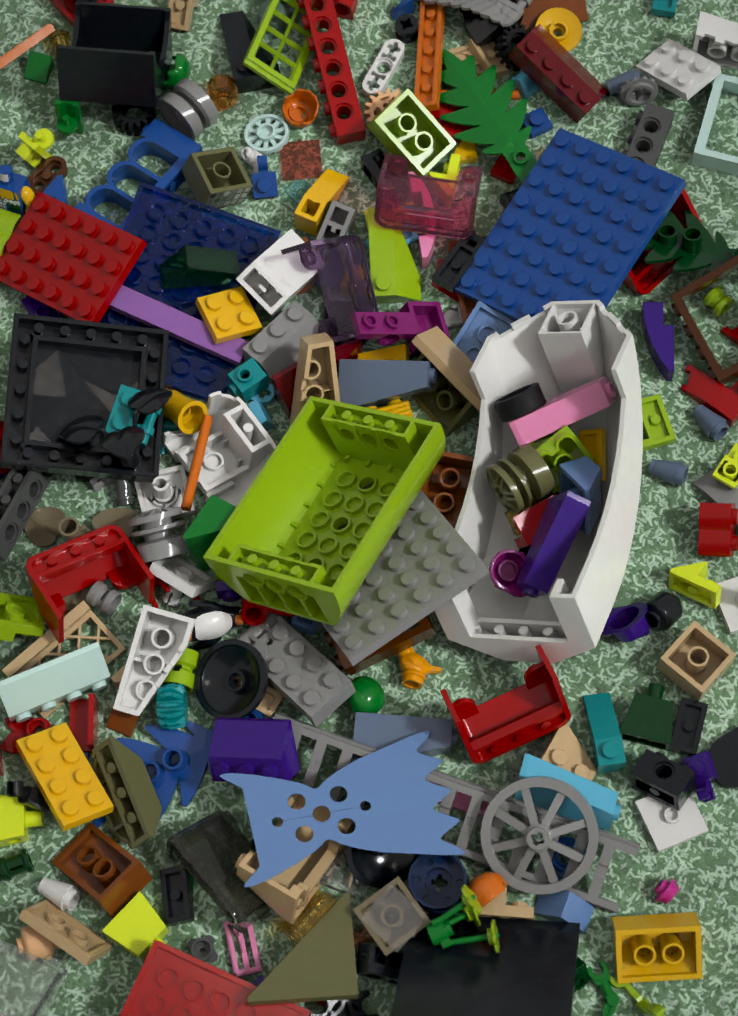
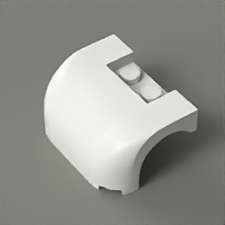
(234, 449)

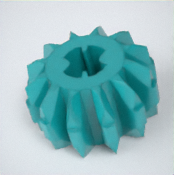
(172, 706)

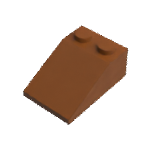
(448, 484)
(102, 869)

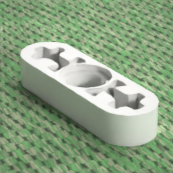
(383, 59)

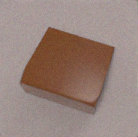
(122, 722)

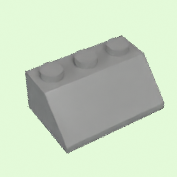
(280, 340)

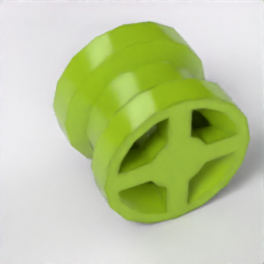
(718, 301)

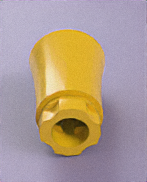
(185, 412)

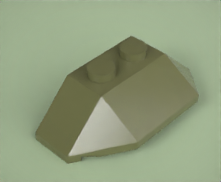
(130, 791)

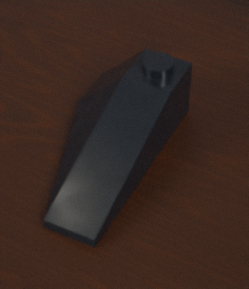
(238, 36)

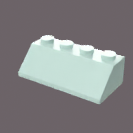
(54, 682)

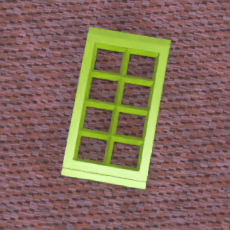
(264, 70)

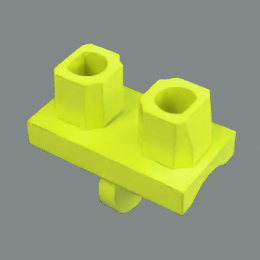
(35, 149)

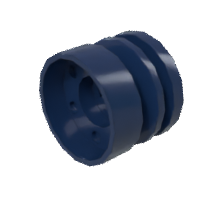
(428, 870)

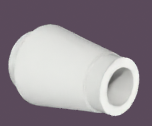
(61, 894)

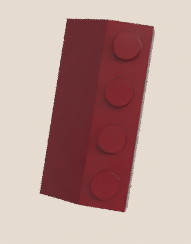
(557, 73)

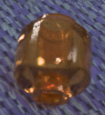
(222, 91)

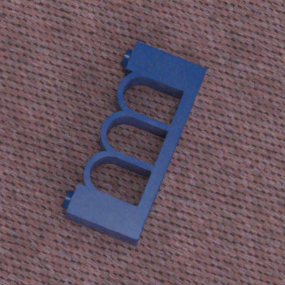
(155, 140)

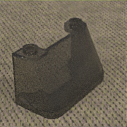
(210, 855)

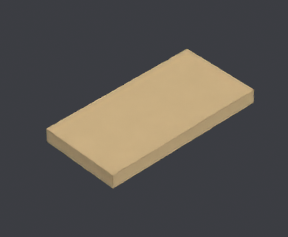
(449, 362)

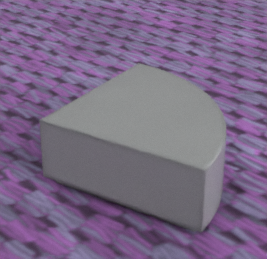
(453, 317)

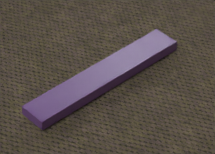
(178, 323)

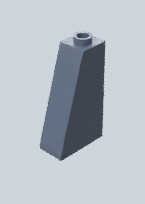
(381, 381)
(386, 729)

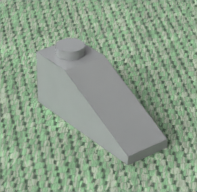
(337, 221)

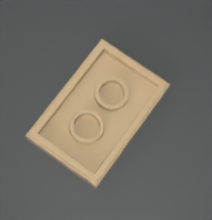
(65, 932)

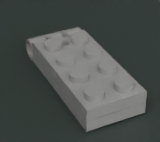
(299, 669)

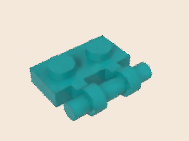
(122, 416)

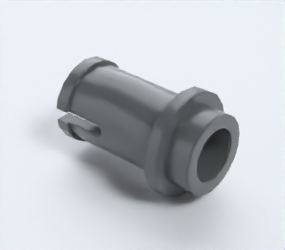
(123, 492)

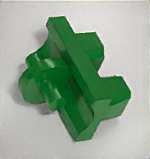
(69, 117)

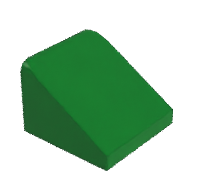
(38, 67)

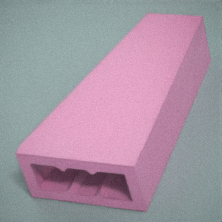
(564, 410)

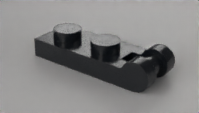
(457, 262)

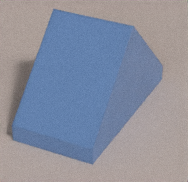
(564, 907)

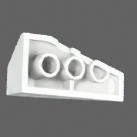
(153, 653)

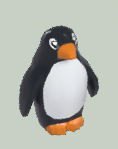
(212, 621)

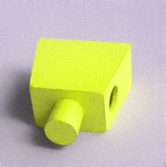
(16, 820)
(136, 927)

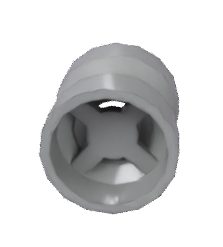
(103, 598)

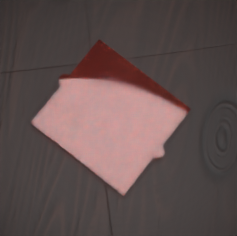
(301, 160)

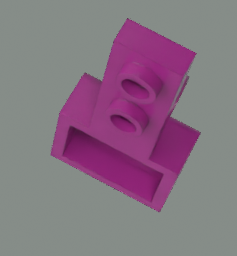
(390, 327)

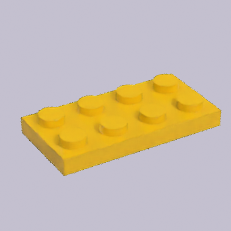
(64, 776)

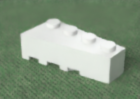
(717, 40)

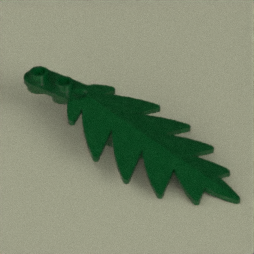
(691, 245)

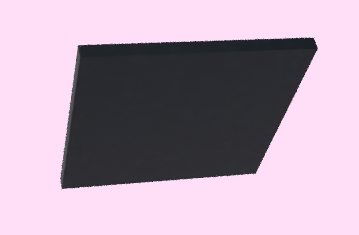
(526, 977)

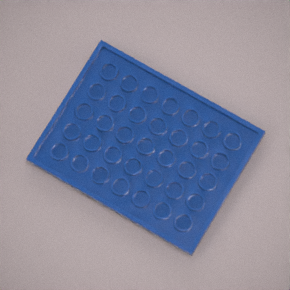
(570, 229)

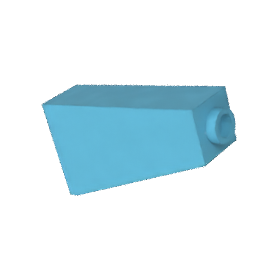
(599, 797)

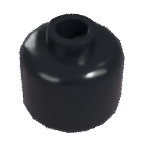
(663, 610)

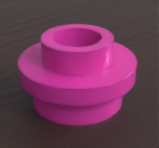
(665, 890)

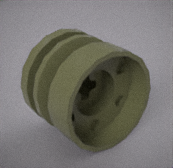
(520, 478)

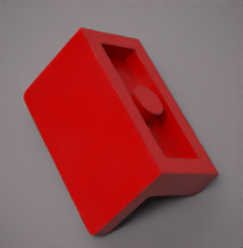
(528, 522)
(85, 722)

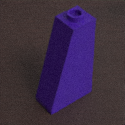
(552, 542)

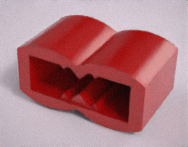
(717, 529)

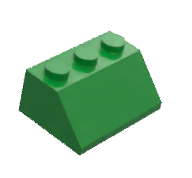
(206, 528)

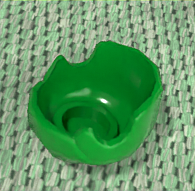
(177, 72)
(368, 695)

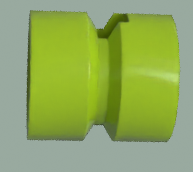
(183, 670)

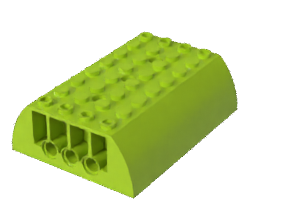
(284, 533)

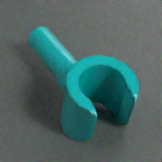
(168, 426)

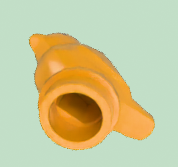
(415, 669)

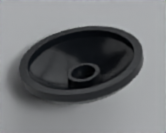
(219, 677)
(377, 868)

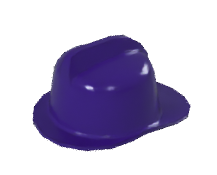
(627, 622)

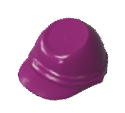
(505, 569)

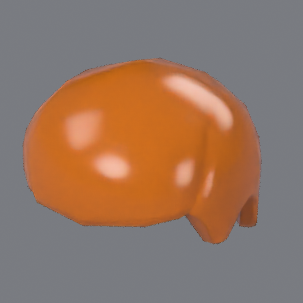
(297, 105)
(487, 886)

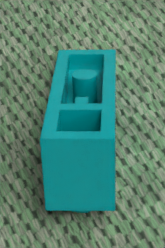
(604, 733)

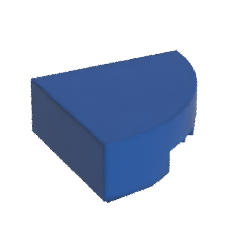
(404, 7)

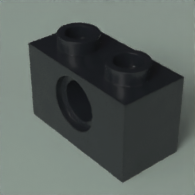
(670, 791)

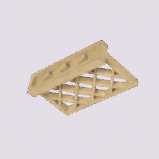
(47, 643)

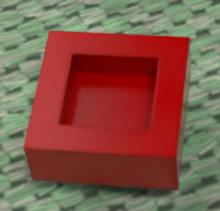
(503, 171)

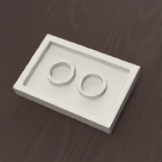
(678, 69)

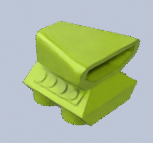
(559, 448)

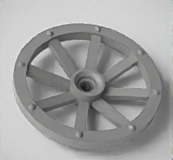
(490, 849)

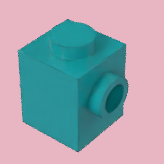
(247, 380)

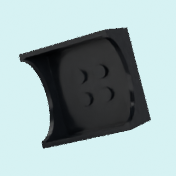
(116, 54)

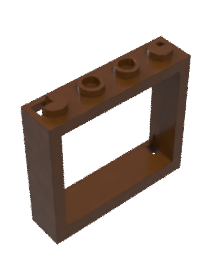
(691, 327)
(398, 644)

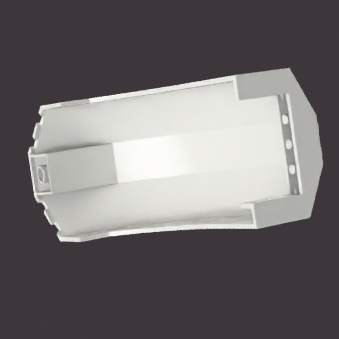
(560, 352)

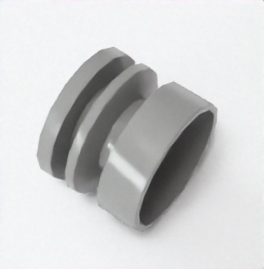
(158, 534)

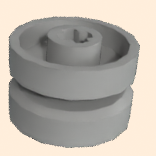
(188, 109)

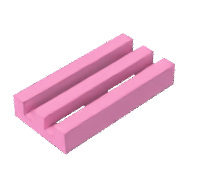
(248, 970)

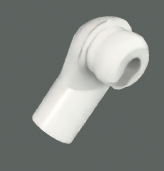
(250, 155)

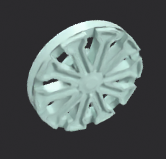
(267, 133)

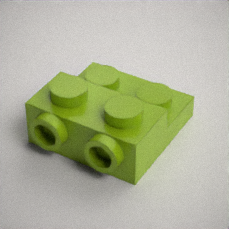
(20, 616)

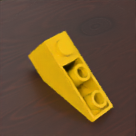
(317, 200)

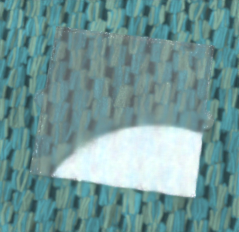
(394, 918)

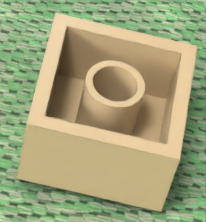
(696, 661)

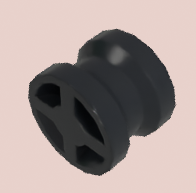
(410, 34)

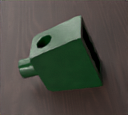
(649, 719)

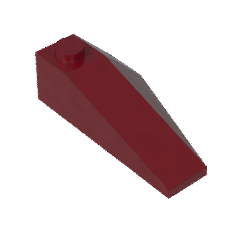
(284, 380)

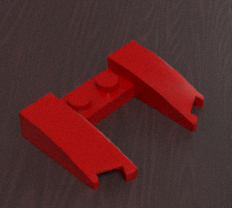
(711, 392)

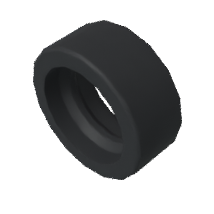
(520, 402)

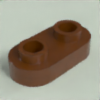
(43, 174)

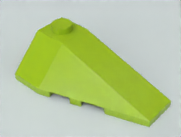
(391, 265)

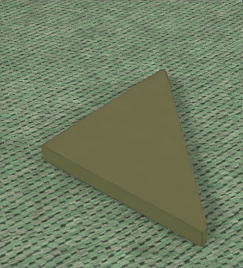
(318, 966)

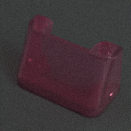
(426, 202)

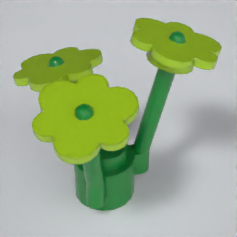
(441, 929)

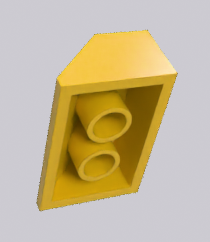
(657, 947)

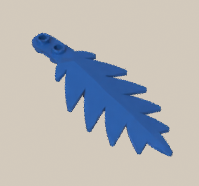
(182, 761)

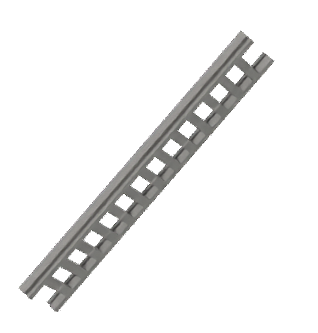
(479, 794)

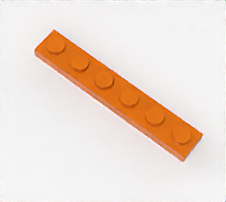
(429, 55)

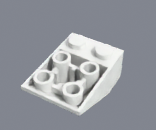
(276, 277)

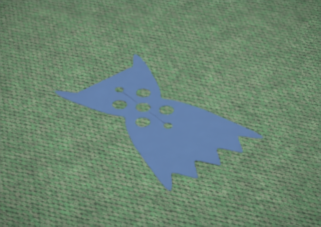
(388, 779)

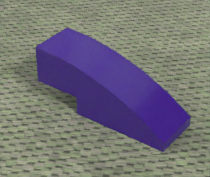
(658, 338)

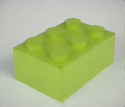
(411, 132)

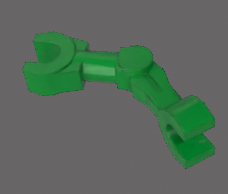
(602, 981)

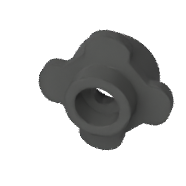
(207, 943)

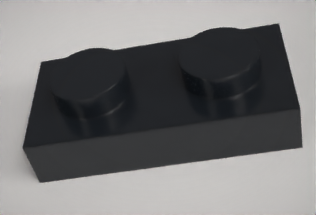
(688, 726)
(176, 896)

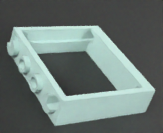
(708, 158)

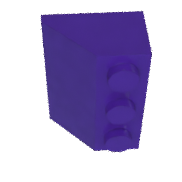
(253, 748)

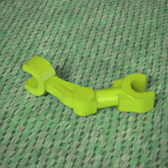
(641, 1003)

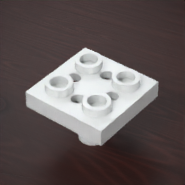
(162, 489)

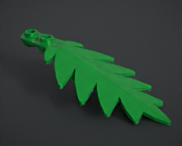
(486, 112)

